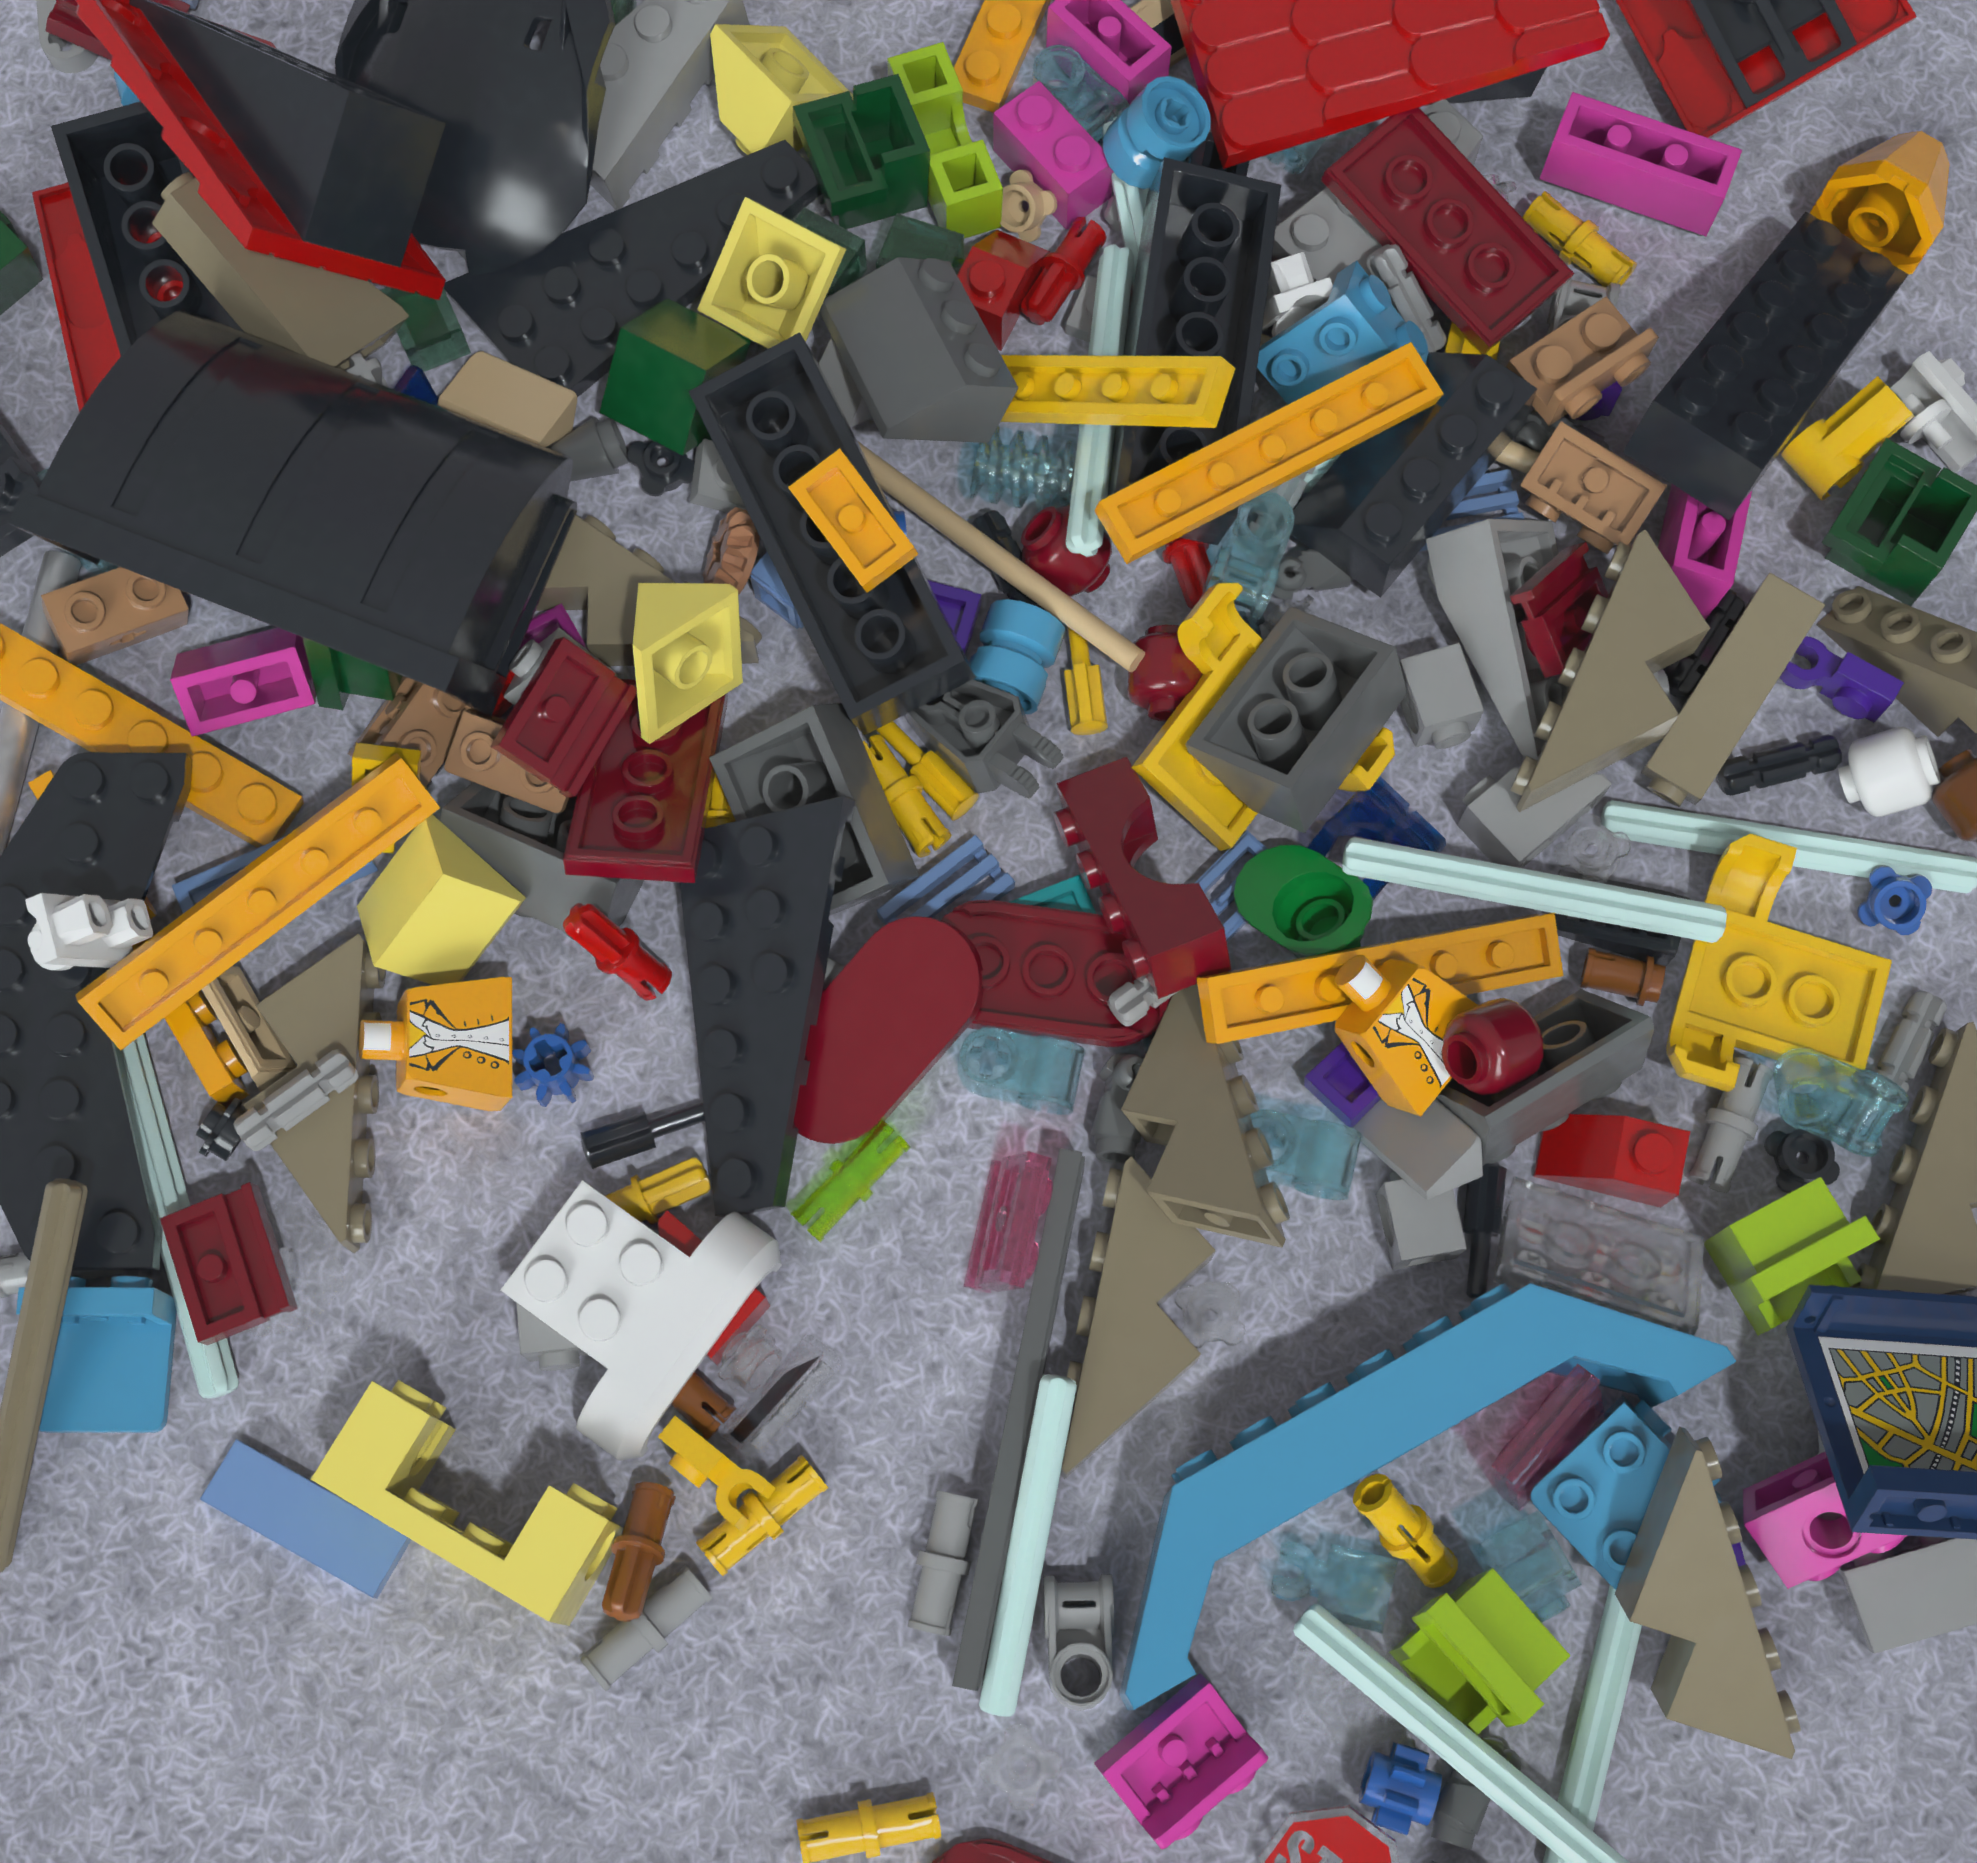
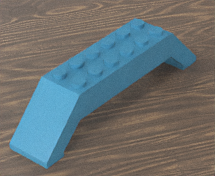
(1373, 1421)

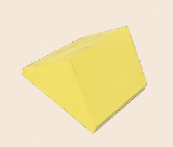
(684, 651)
(435, 907)

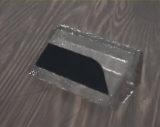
(781, 1399)

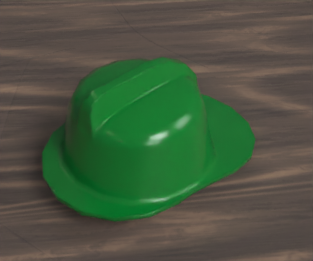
(1303, 901)

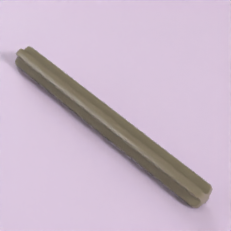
(35, 1348)

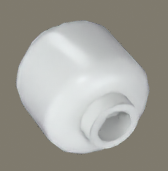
(1890, 771)

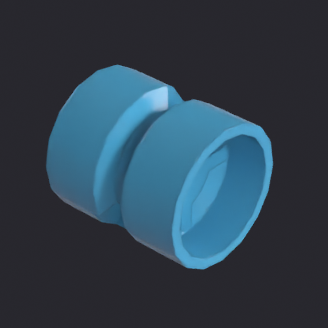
(1161, 122)
(1016, 649)

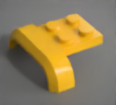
(1220, 647)
(1766, 982)

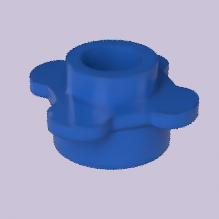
(1912, 906)

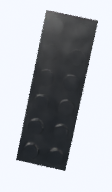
(1198, 295)
(1764, 365)
(878, 647)

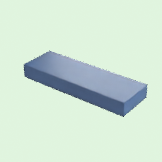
(305, 1518)

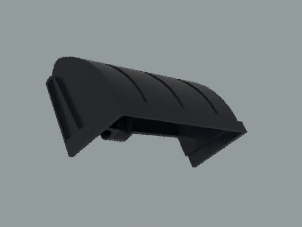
(311, 503)

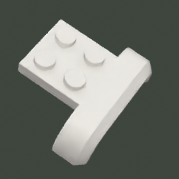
(637, 1306)

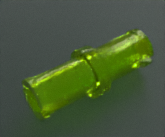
(850, 1180)

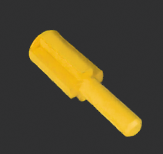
(1084, 690)
(935, 775)

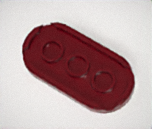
(1050, 973)
(886, 1025)

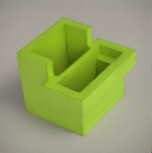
(1785, 1249)
(1481, 1653)

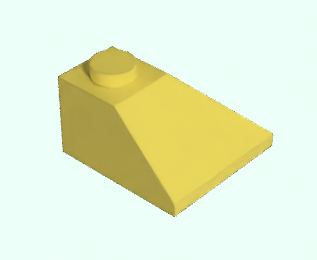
(761, 79)
(770, 276)

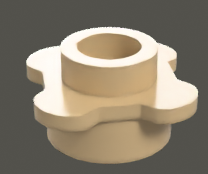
(1040, 205)

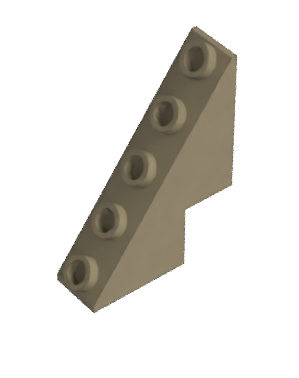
(604, 579)
(1916, 647)
(1611, 691)
(1201, 1112)
(330, 1147)
(1930, 1222)
(1131, 1341)
(1690, 1586)

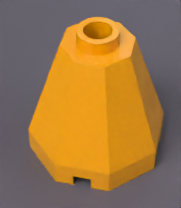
(1890, 198)

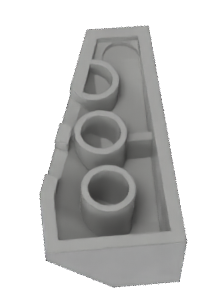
(1473, 579)

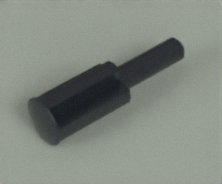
(635, 1134)
(1483, 1221)

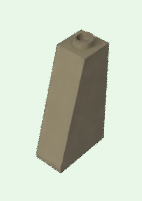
(273, 297)
(1731, 691)

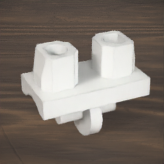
(1292, 293)
(1941, 410)
(85, 930)

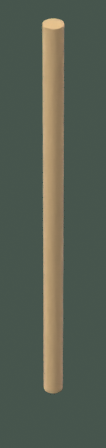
(1004, 564)

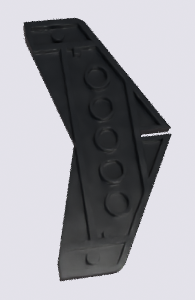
(59, 1072)

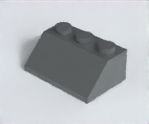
(920, 353)
(1299, 716)
(811, 761)
(529, 850)
(1586, 1056)

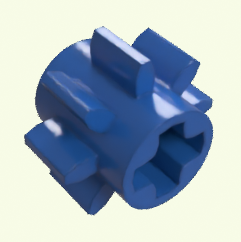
(536, 1072)
(1400, 1788)

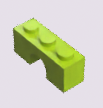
(961, 174)

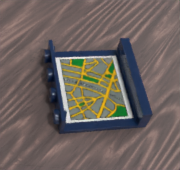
(1894, 1404)

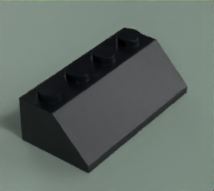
(1403, 483)

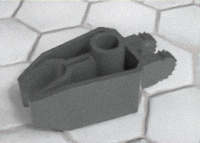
(984, 738)

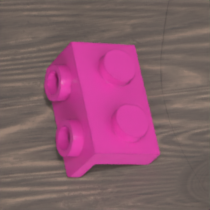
(1182, 1762)

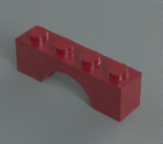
(1167, 926)

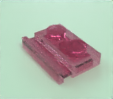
(1007, 1223)
(1548, 1436)

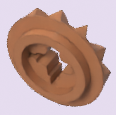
(732, 551)

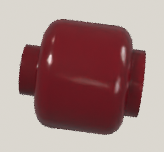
(1048, 555)
(1163, 673)
(1492, 1046)

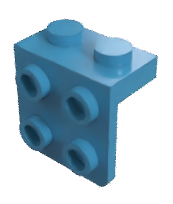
(1337, 337)
(111, 1359)
(1607, 1484)

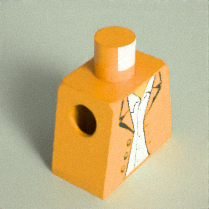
(1398, 1028)
(449, 1043)

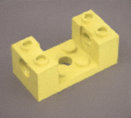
(385, 1460)

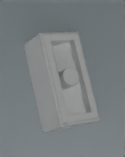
(1426, 1151)

